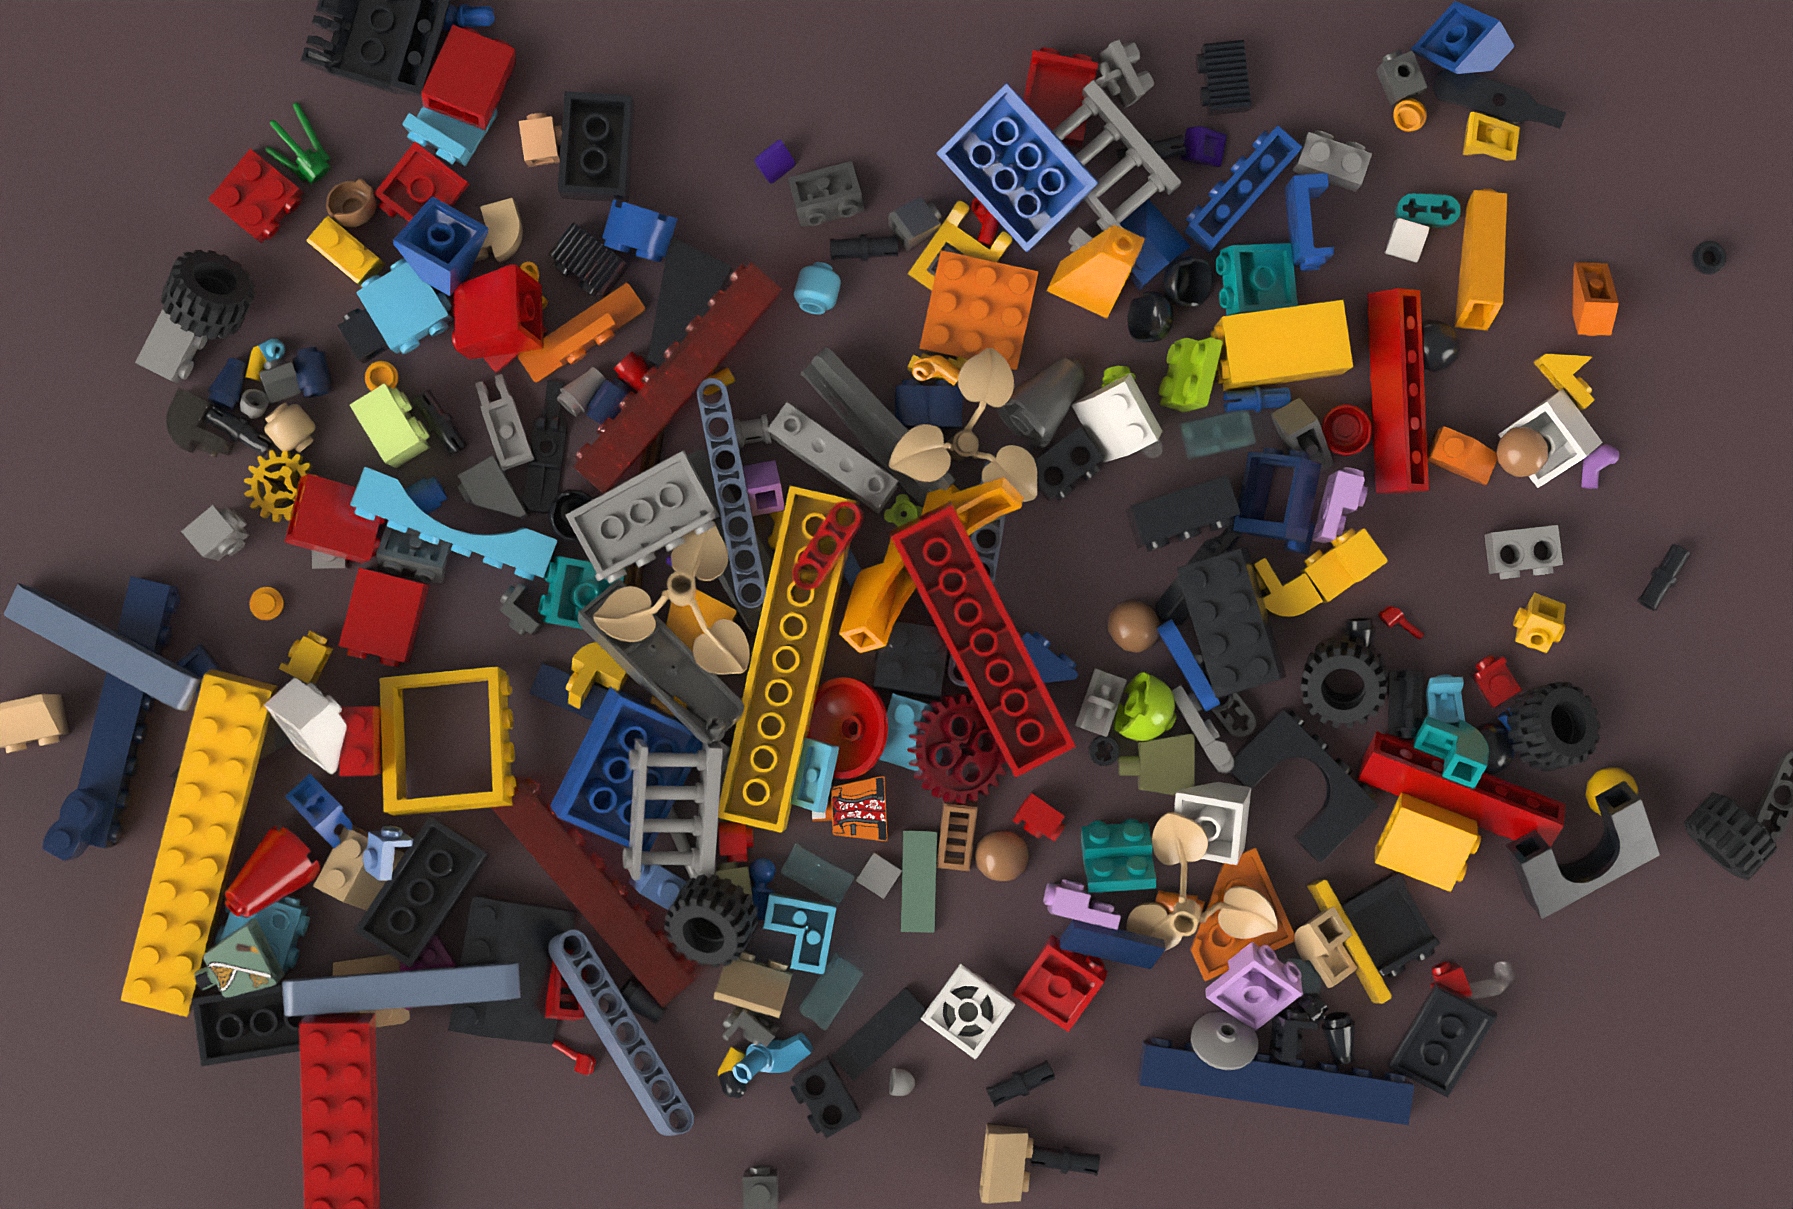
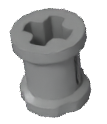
(752, 431)

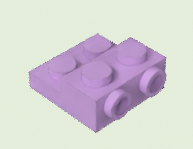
(1341, 496)
(1072, 902)
(1256, 986)

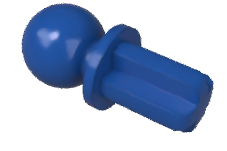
(468, 16)
(761, 872)

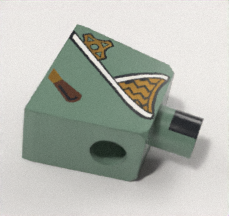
(240, 962)

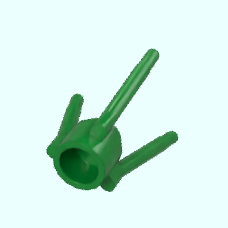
(311, 164)

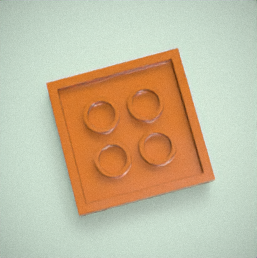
(978, 308)

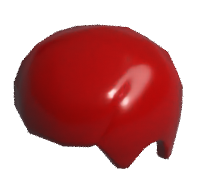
(1346, 429)

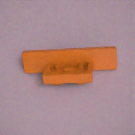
(582, 332)

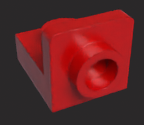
(1494, 680)

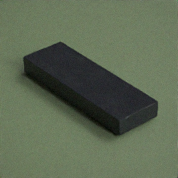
(879, 1034)

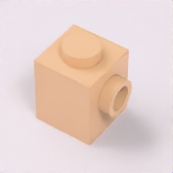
(540, 139)

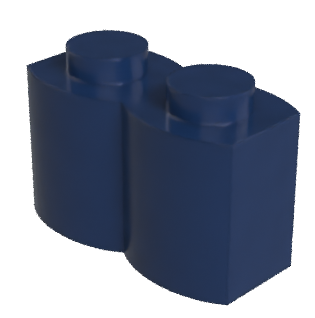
(928, 404)
(73, 831)

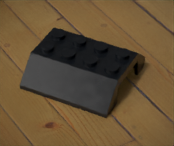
(378, 42)

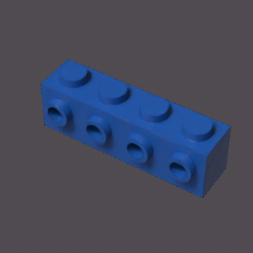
(1243, 189)

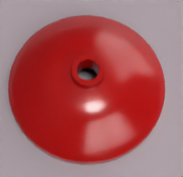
(834, 719)

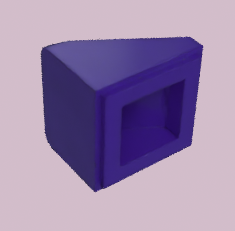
(1204, 146)
(774, 161)

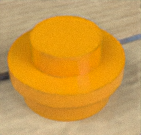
(1409, 115)
(381, 373)
(266, 603)

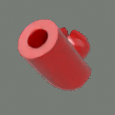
(988, 221)

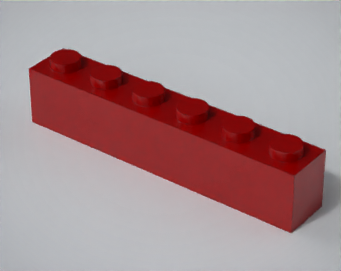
(1398, 391)
(1492, 803)

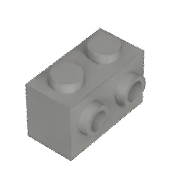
(1343, 162)
(170, 350)
(217, 532)

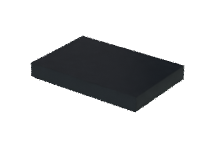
(1442, 1039)

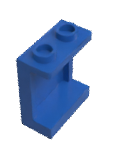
(1297, 196)

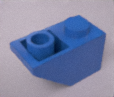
(1050, 667)

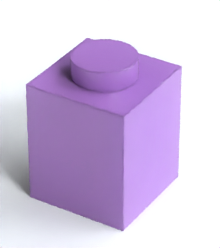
(763, 488)

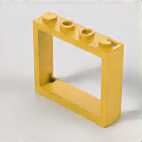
(394, 742)

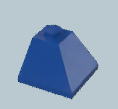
(1465, 41)
(441, 244)
(1160, 245)

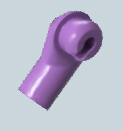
(1596, 461)

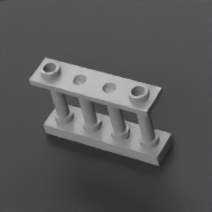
(1138, 154)
(832, 458)
(702, 825)

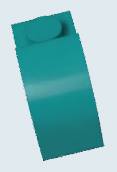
(1461, 747)

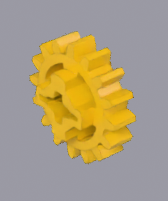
(274, 497)

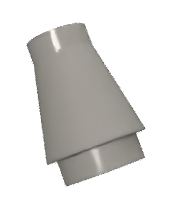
(579, 393)

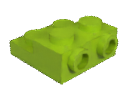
(1190, 373)

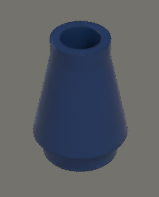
(228, 385)

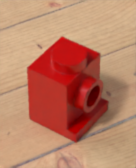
(1040, 818)

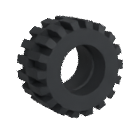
(208, 294)
(1342, 707)
(1573, 720)
(1730, 836)
(711, 920)

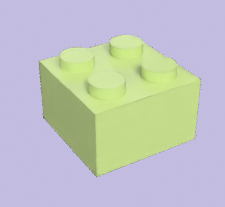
(390, 425)

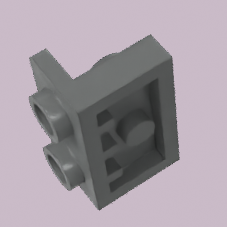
(826, 194)
(411, 556)
(756, 1026)

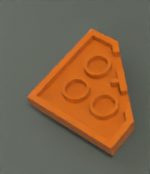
(1211, 944)

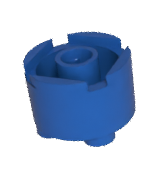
(640, 229)

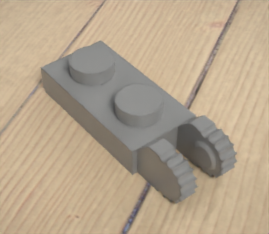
(504, 426)
(1204, 731)

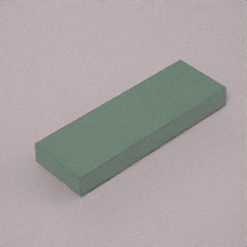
(918, 881)

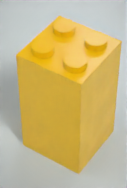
(1283, 345)

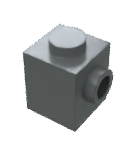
(1401, 77)
(760, 1188)

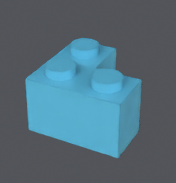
(811, 923)

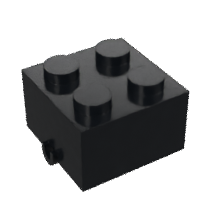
(912, 661)

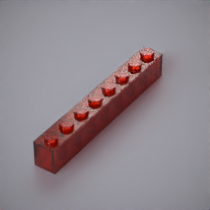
(677, 378)
(595, 894)

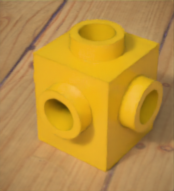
(1540, 622)

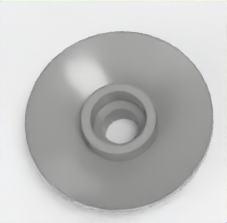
(1223, 1050)

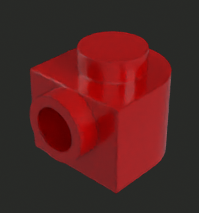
(734, 840)
(1451, 976)

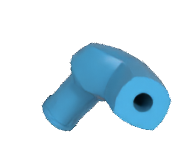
(775, 1058)

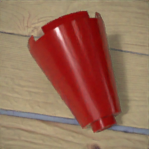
(271, 873)

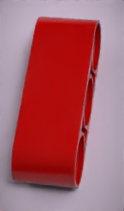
(813, 554)

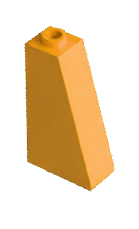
(1482, 260)
(1097, 270)
(686, 627)

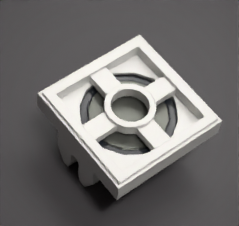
(968, 1008)

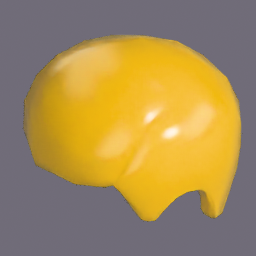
(1604, 780)

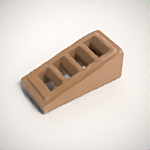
(957, 863)

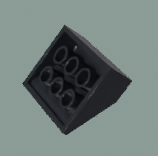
(506, 933)

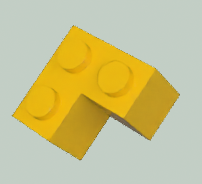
(1346, 563)

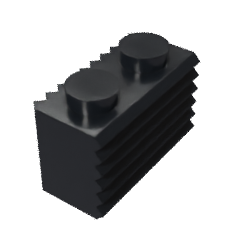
(1224, 77)
(587, 260)

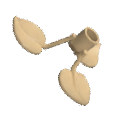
(926, 457)
(629, 610)
(1241, 915)

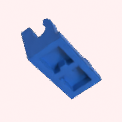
(319, 808)

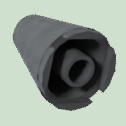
(1043, 401)

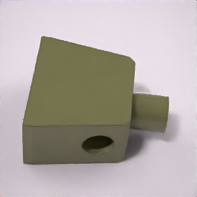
(1162, 764)

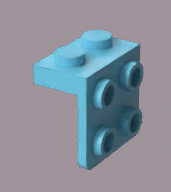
(449, 136)

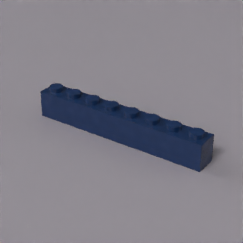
(123, 708)
(1279, 1083)

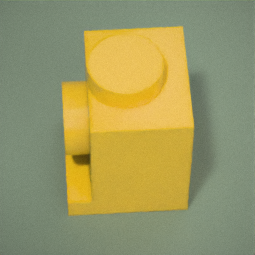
(308, 657)

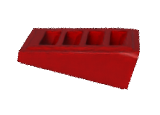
(554, 997)

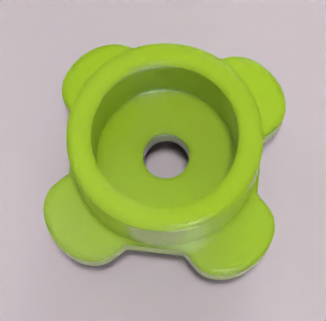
(1115, 373)
(902, 504)

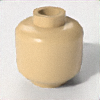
(289, 427)

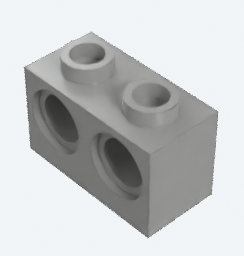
(1522, 543)

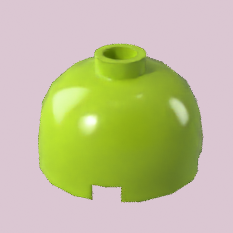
(1147, 709)

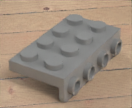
(643, 517)

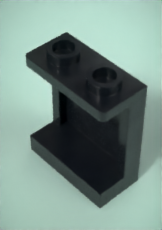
(1390, 924)

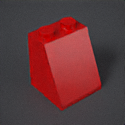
(498, 314)

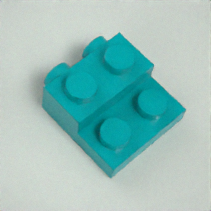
(1256, 278)
(569, 590)
(1118, 856)

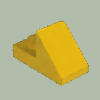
(1490, 137)
(1560, 371)

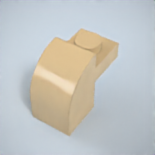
(504, 230)
(1322, 944)

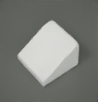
(1407, 240)

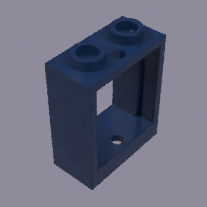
(1256, 490)

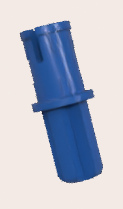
(1257, 399)

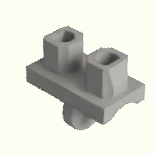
(1120, 75)
(1100, 702)

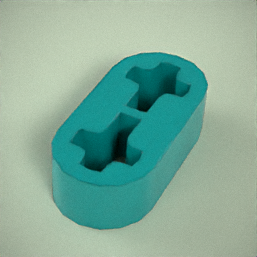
(1428, 202)

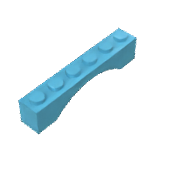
(519, 548)

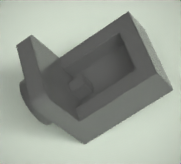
(279, 380)
(520, 619)

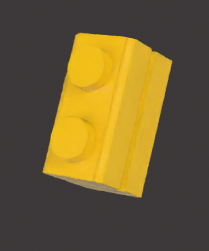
(345, 251)

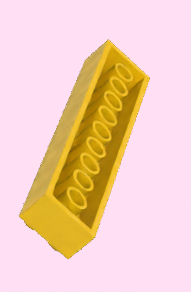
(784, 669)
(198, 842)

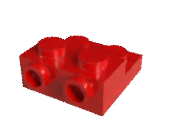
(415, 181)
(256, 196)
(1061, 983)

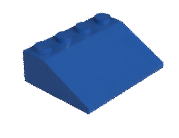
(1018, 168)
(599, 781)

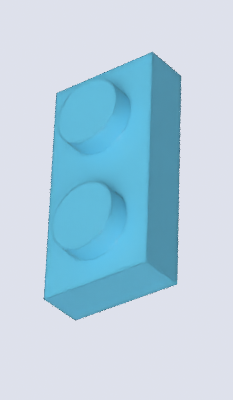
(815, 775)

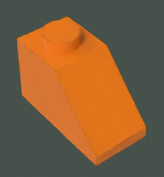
(1593, 299)
(1461, 455)

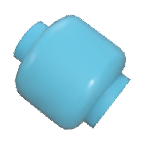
(817, 288)

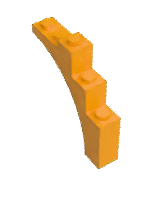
(885, 588)

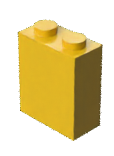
(1427, 842)

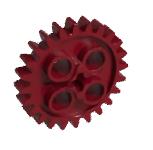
(937, 734)

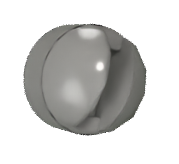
(248, 400)
(901, 1082)

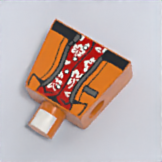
(857, 809)

